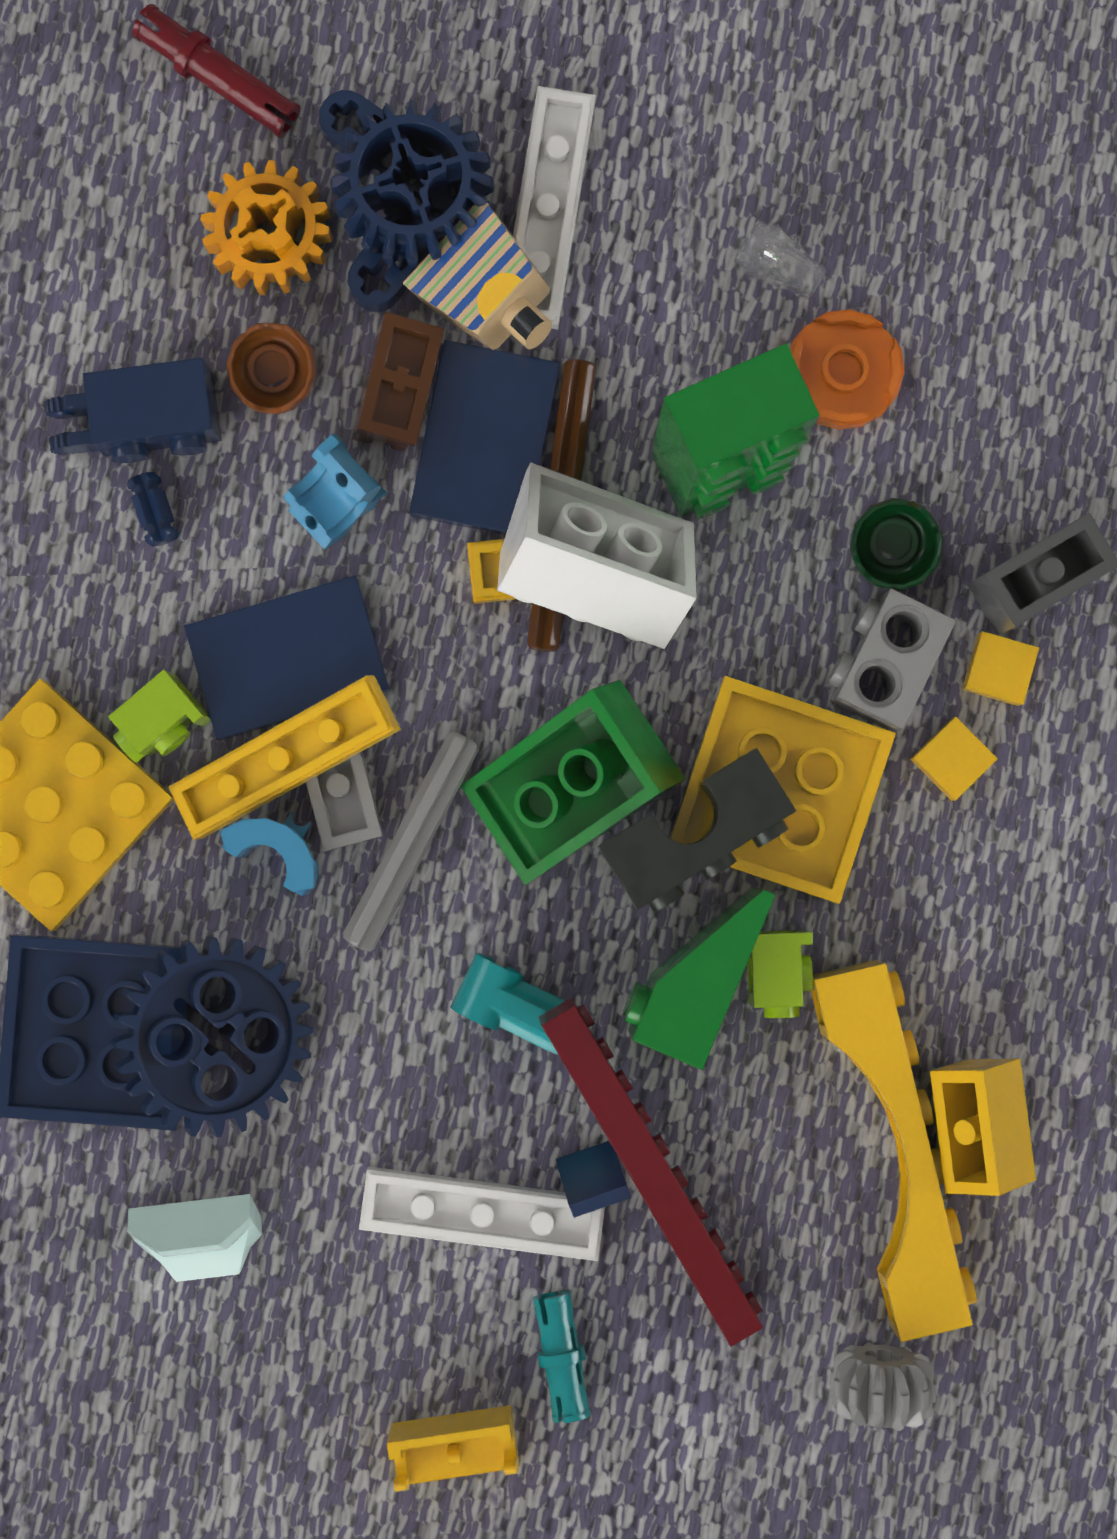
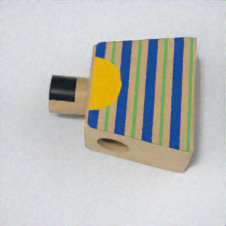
(484, 284)

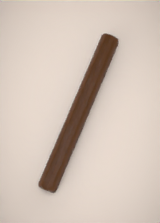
(568, 460)

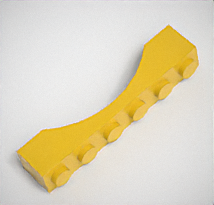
(919, 1267)

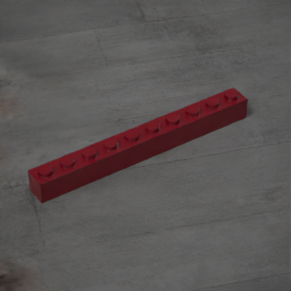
(650, 1171)

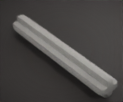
(410, 841)

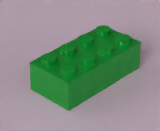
(733, 432)

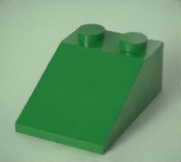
(572, 780)
(693, 988)

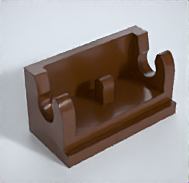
(397, 382)

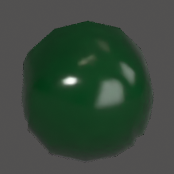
(902, 531)

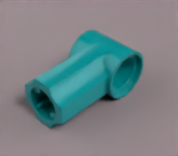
(504, 1000)

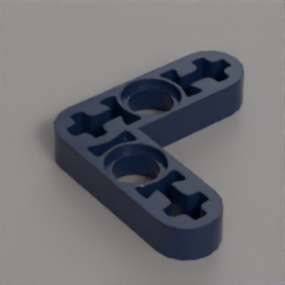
(378, 301)

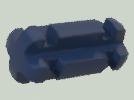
(152, 509)

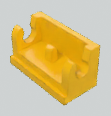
(453, 1446)

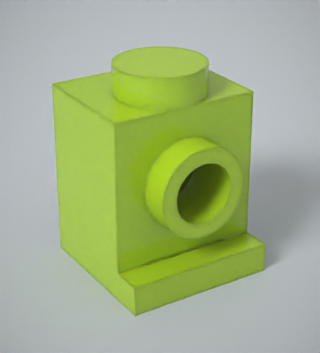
(157, 717)
(779, 972)

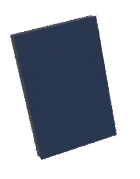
(482, 434)
(283, 656)

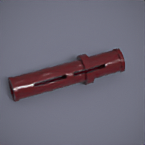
(197, 58)

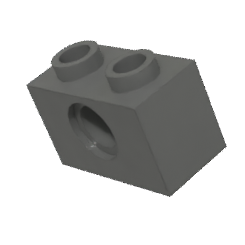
(1044, 574)

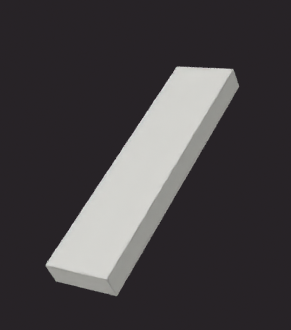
(553, 187)
(478, 1214)

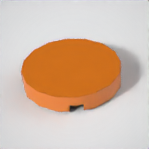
(836, 385)

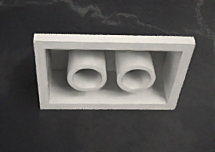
(598, 557)

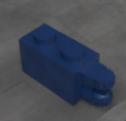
(141, 411)

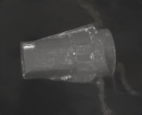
(778, 260)

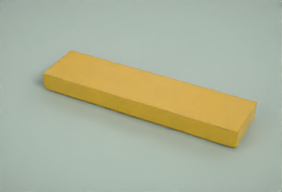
(284, 757)

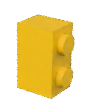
(983, 1126)

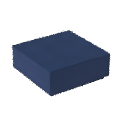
(592, 1179)

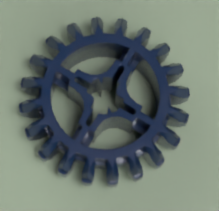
(391, 195)

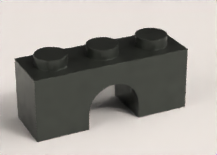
(745, 806)

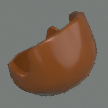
(266, 356)

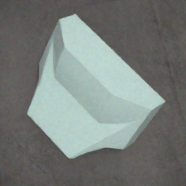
(198, 1236)

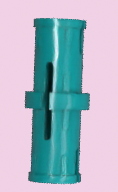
(561, 1356)

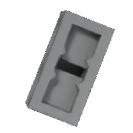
(902, 668)

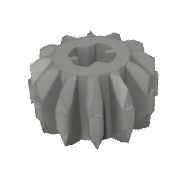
(883, 1386)

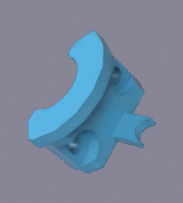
(333, 493)
(285, 838)

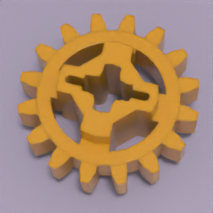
(250, 244)

